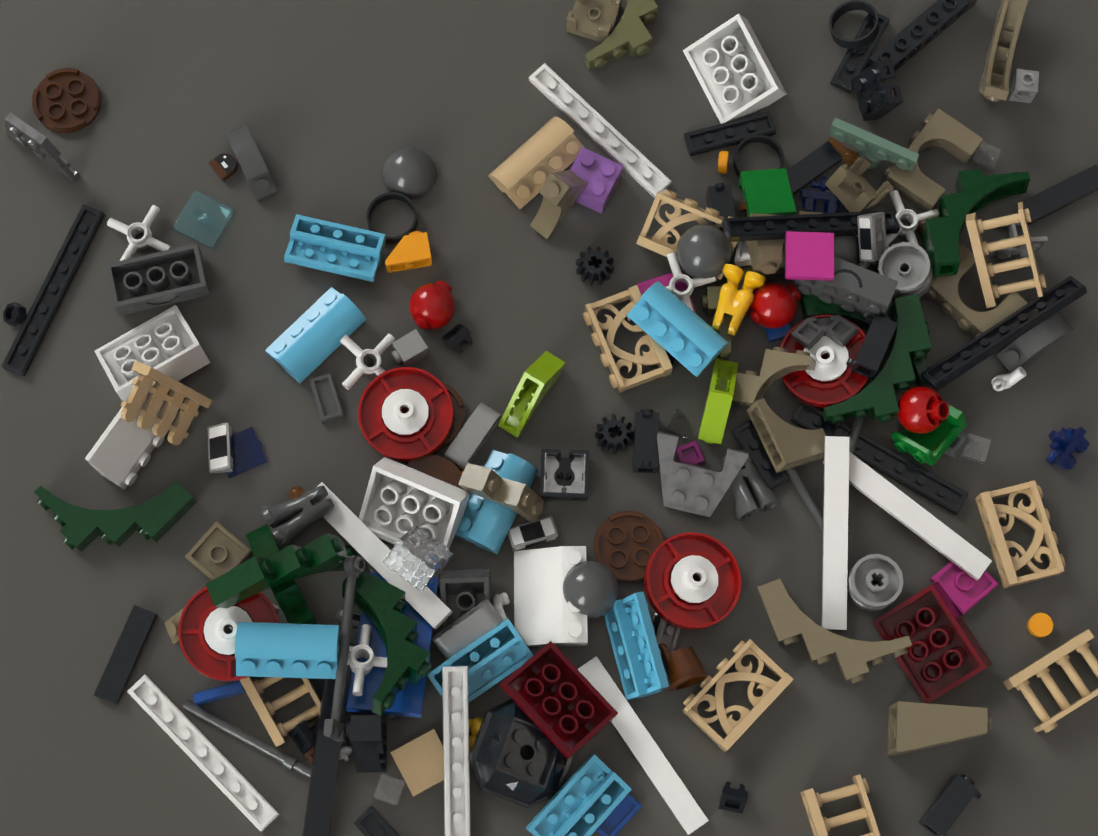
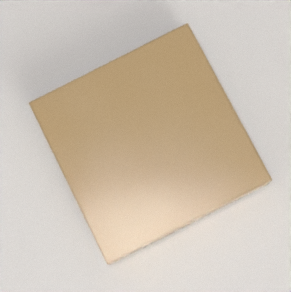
(421, 762)

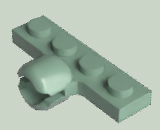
(873, 146)

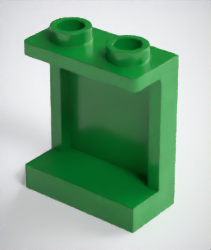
(767, 192)
(931, 445)

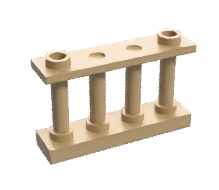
(987, 270)
(1041, 670)
(267, 710)
(822, 825)

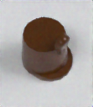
(682, 667)

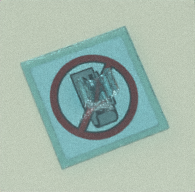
(203, 219)

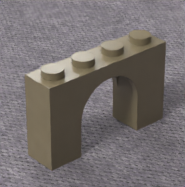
(939, 132)
(945, 293)

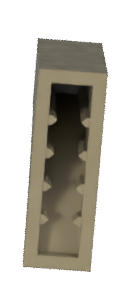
(559, 196)
(765, 254)
(785, 443)

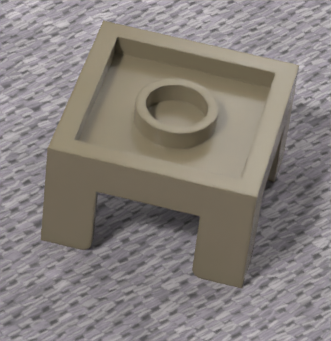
(593, 18)
(854, 189)

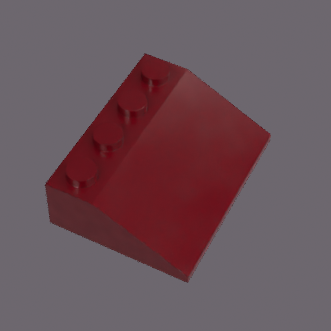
(942, 644)
(559, 700)

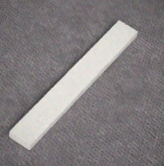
(599, 130)
(916, 518)
(835, 532)
(375, 552)
(646, 749)
(456, 750)
(203, 753)

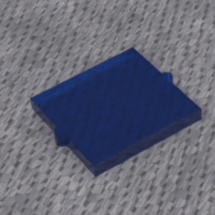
(246, 452)

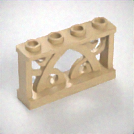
(659, 242)
(656, 355)
(1006, 564)
(769, 687)

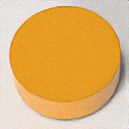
(723, 162)
(1040, 625)

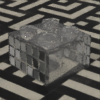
(418, 557)

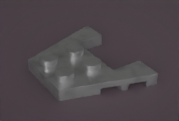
(43, 148)
(692, 486)

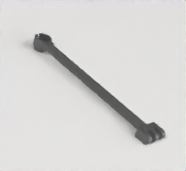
(334, 727)

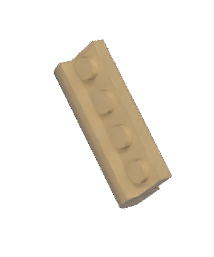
(532, 163)

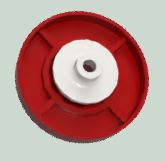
(832, 378)
(410, 434)
(679, 597)
(203, 633)

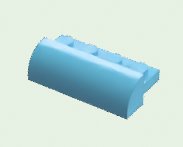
(335, 248)
(677, 328)
(316, 334)
(489, 522)
(636, 647)
(286, 650)
(488, 659)
(581, 802)

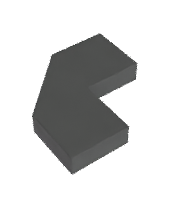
(835, 328)

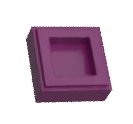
(690, 454)

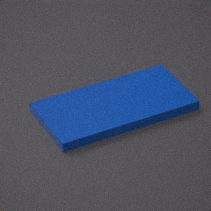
(411, 699)

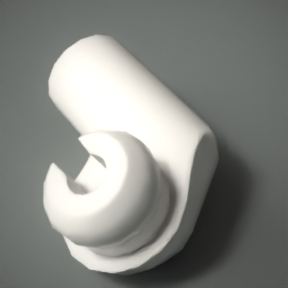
(1007, 380)
(498, 603)

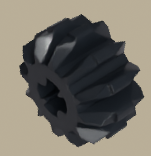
(588, 271)
(608, 427)

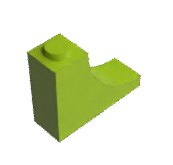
(530, 391)
(718, 401)

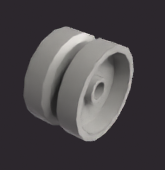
(908, 266)
(885, 574)

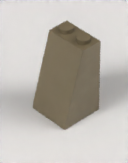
(927, 725)

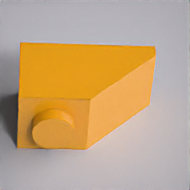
(410, 253)

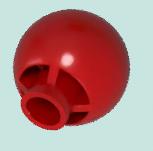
(432, 305)
(774, 305)
(922, 410)

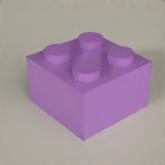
(601, 177)

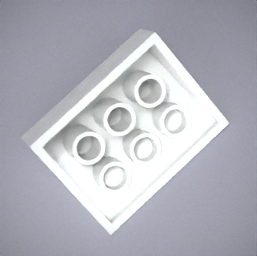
(734, 70)
(160, 343)
(124, 449)
(405, 498)
(539, 599)

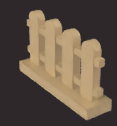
(157, 395)

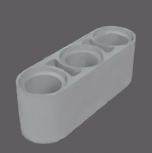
(472, 435)
(467, 628)

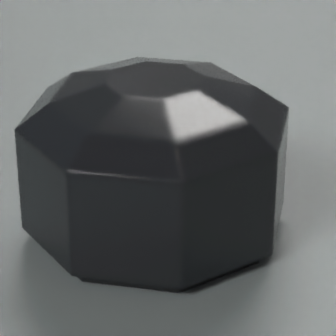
(14, 314)

